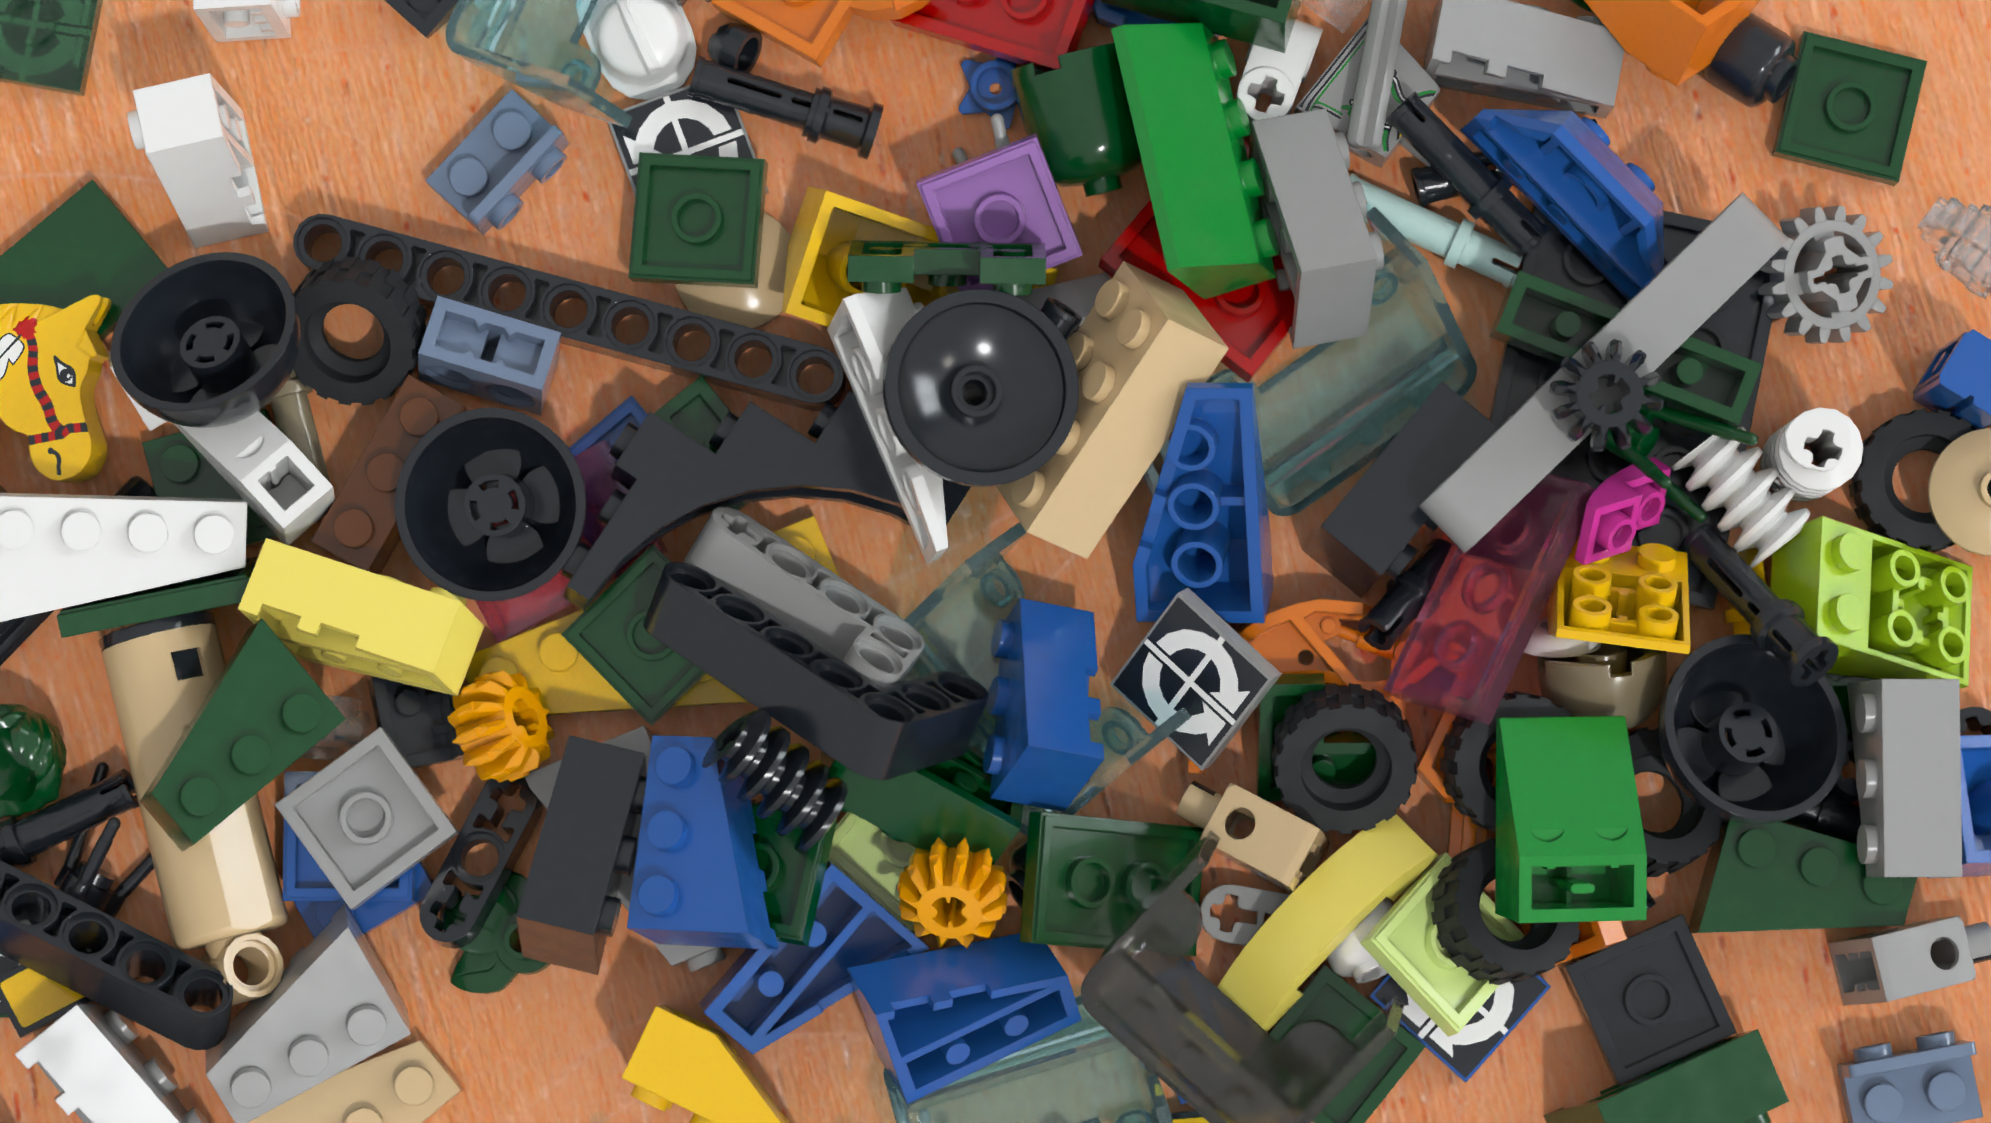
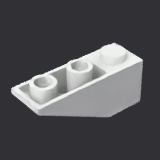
(266, 473)

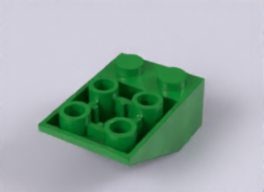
(1568, 821)

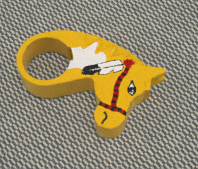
(49, 384)

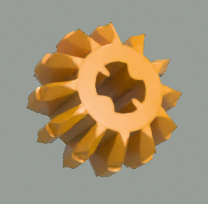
(501, 726)
(952, 892)

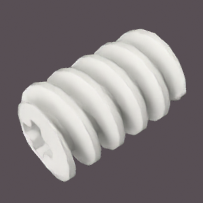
(1834, 445)
(1743, 495)

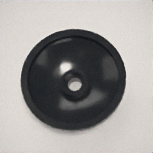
(1014, 360)

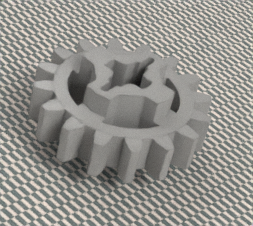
(1842, 299)

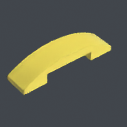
(1322, 916)

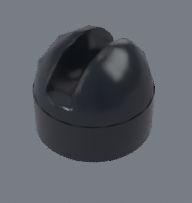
(735, 46)

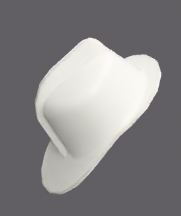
(642, 45)

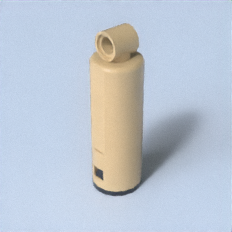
(227, 883)

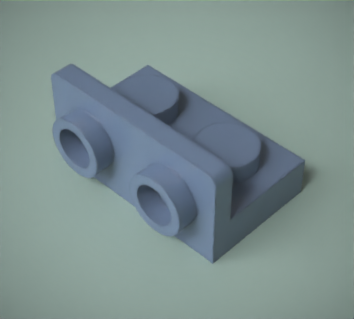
(499, 163)
(1912, 1085)

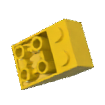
(1624, 600)
(698, 1070)

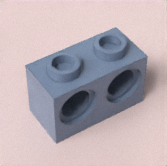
(489, 355)

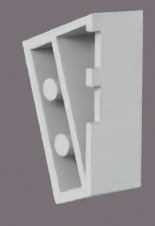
(201, 157)

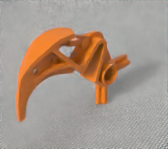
(1307, 628)

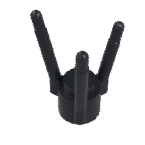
(86, 879)

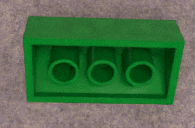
(1196, 156)

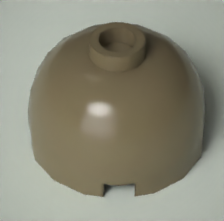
(1606, 682)

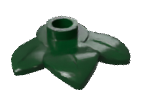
(493, 956)

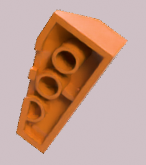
(1672, 35)

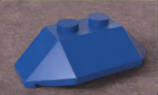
(1580, 188)

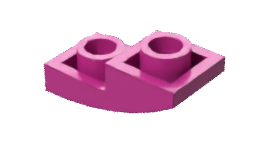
(1617, 511)

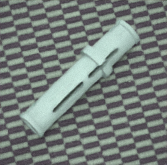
(1442, 235)

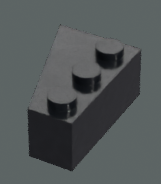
(1382, 510)
(582, 855)

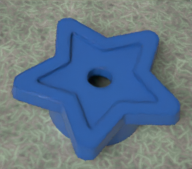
(979, 98)

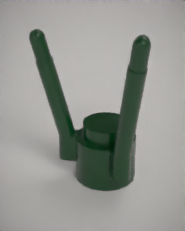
(1643, 444)

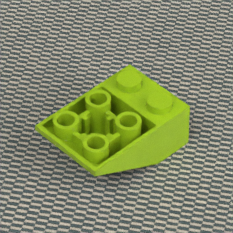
(1879, 601)

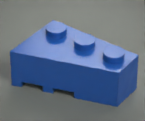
(1042, 706)
(696, 855)
(781, 989)
(961, 1008)

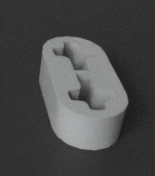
(1247, 899)

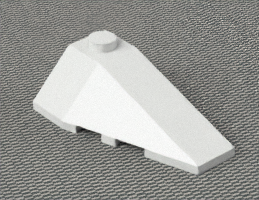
(862, 338)

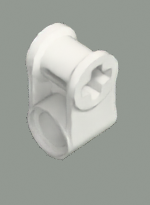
(1278, 72)

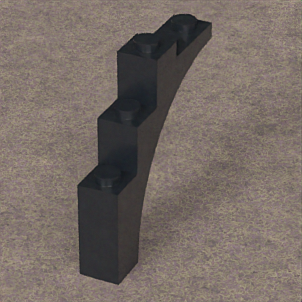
(756, 460)

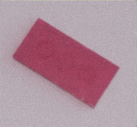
(1489, 605)

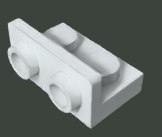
(247, 18)

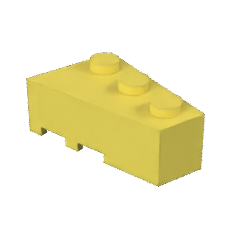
(362, 619)

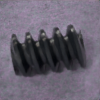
(781, 775)

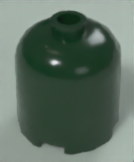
(1080, 118)

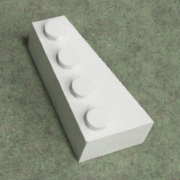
(104, 546)

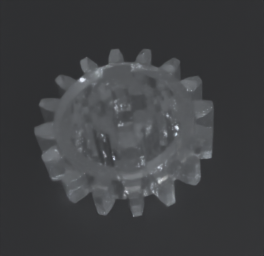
(1961, 242)

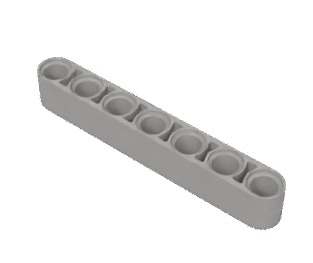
(1653, 322)

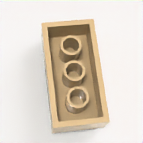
(1132, 376)

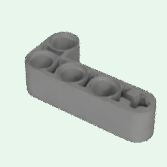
(806, 596)

